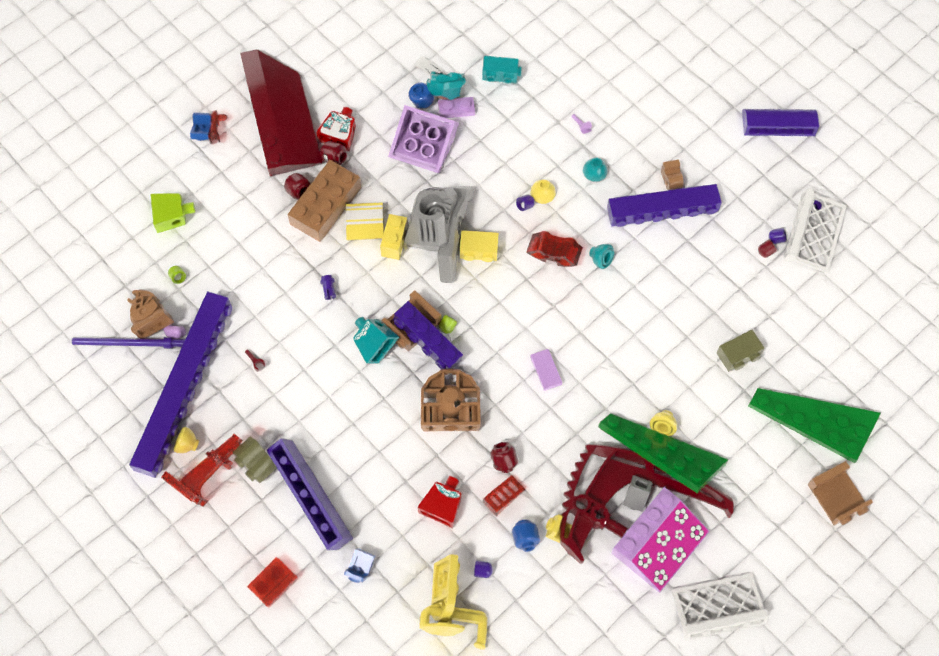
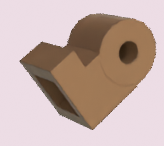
(672, 175)

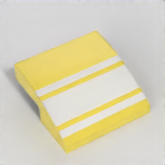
(364, 221)

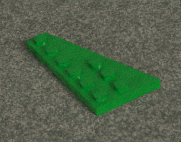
(828, 424)
(678, 459)

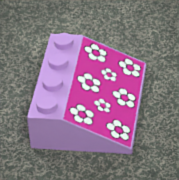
(660, 540)

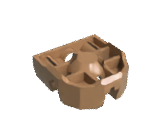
(445, 400)

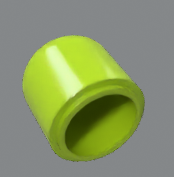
(175, 270)
(447, 324)

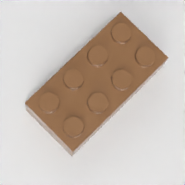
(324, 200)

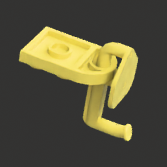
(443, 605)

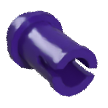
(328, 287)

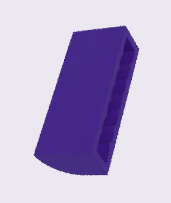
(780, 122)

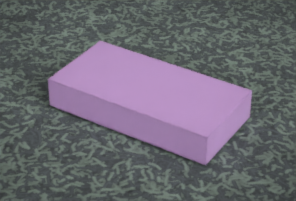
(546, 369)

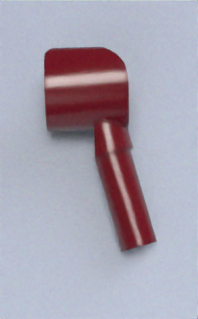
(255, 361)

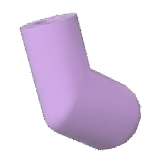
(174, 331)

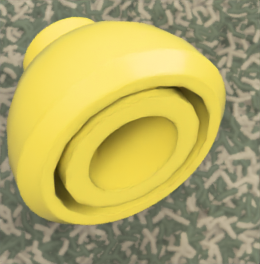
(543, 191)
(664, 423)
(185, 441)

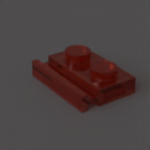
(272, 582)

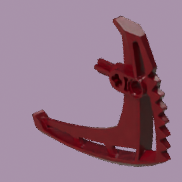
(606, 483)

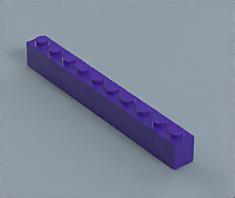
(181, 385)

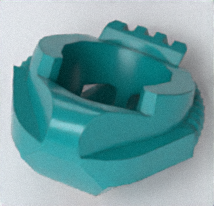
(445, 85)

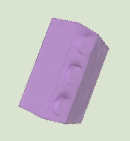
(423, 139)

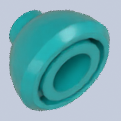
(595, 169)
(602, 255)

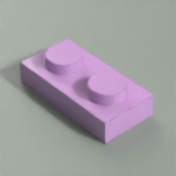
(457, 107)

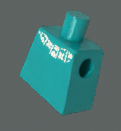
(373, 339)

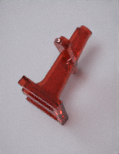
(192, 482)

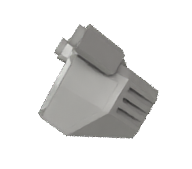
(436, 223)

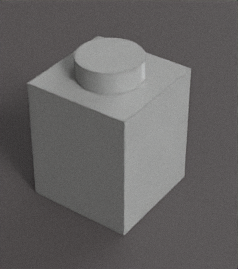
(637, 493)

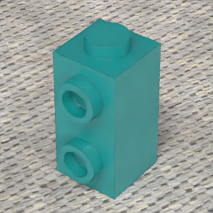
(501, 69)

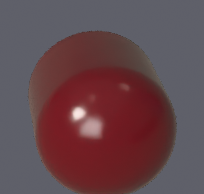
(766, 249)

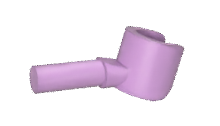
(584, 127)

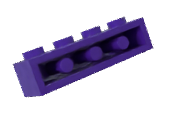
(427, 336)

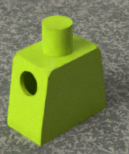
(169, 211)

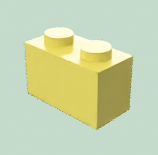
(394, 237)
(478, 246)

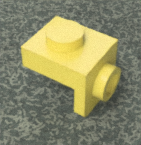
(553, 528)

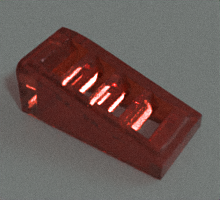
(496, 510)

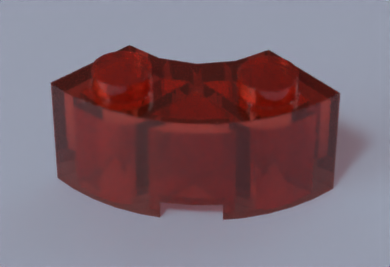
(557, 249)

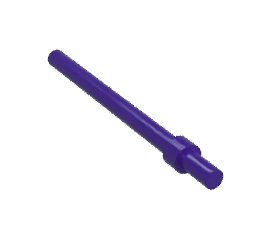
(166, 343)

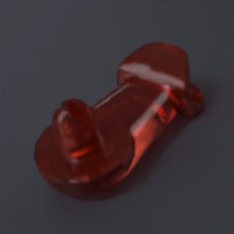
(215, 123)

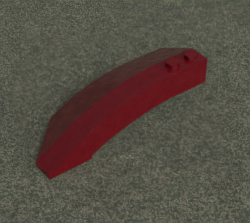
(280, 114)

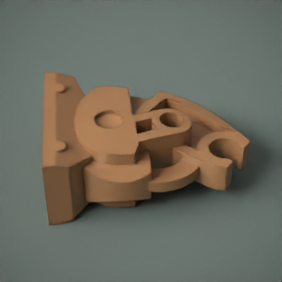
(147, 314)

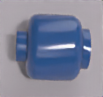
(420, 95)
(525, 535)

